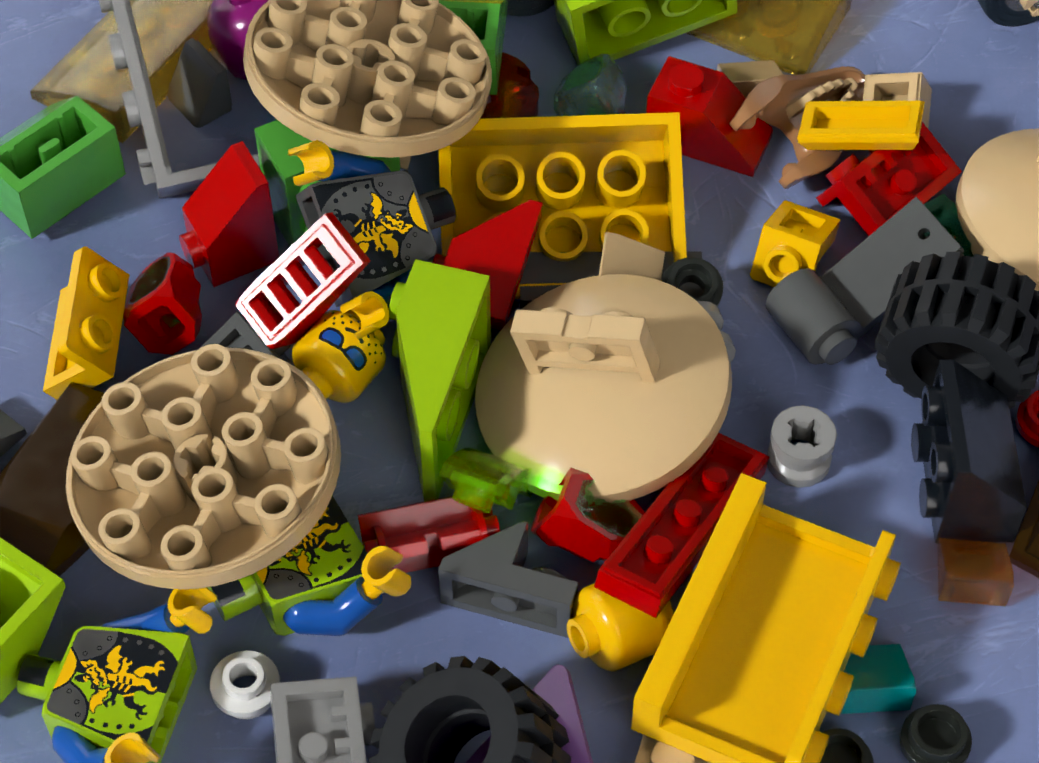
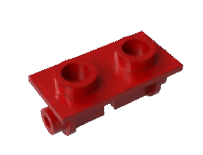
(426, 531)

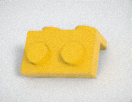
(87, 324)

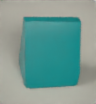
(880, 681)

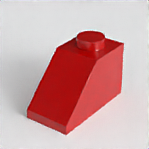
(706, 108)
(230, 219)
(500, 251)

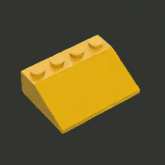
(585, 170)

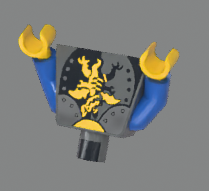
(380, 215)

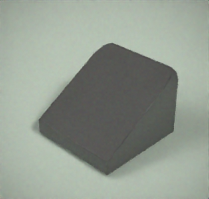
(199, 85)

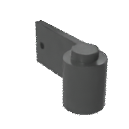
(835, 310)

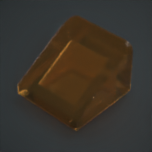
(974, 572)

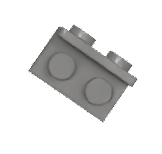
(320, 721)

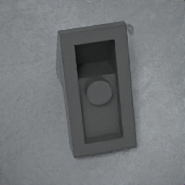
(494, 583)

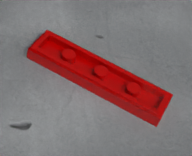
(677, 527)

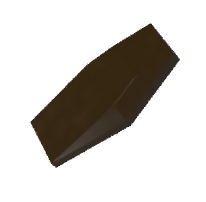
(34, 485)

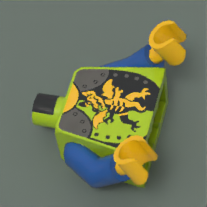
(320, 583)
(120, 683)

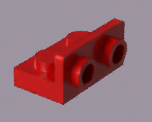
(889, 180)

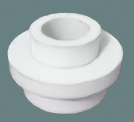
(248, 701)

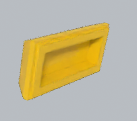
(861, 125)

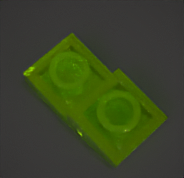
(484, 479)

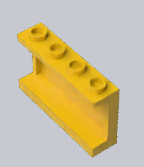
(763, 637)

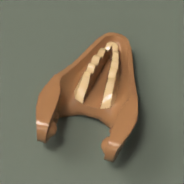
(782, 103)

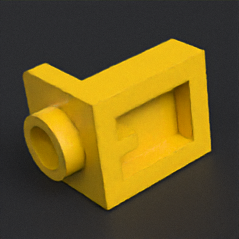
(792, 241)

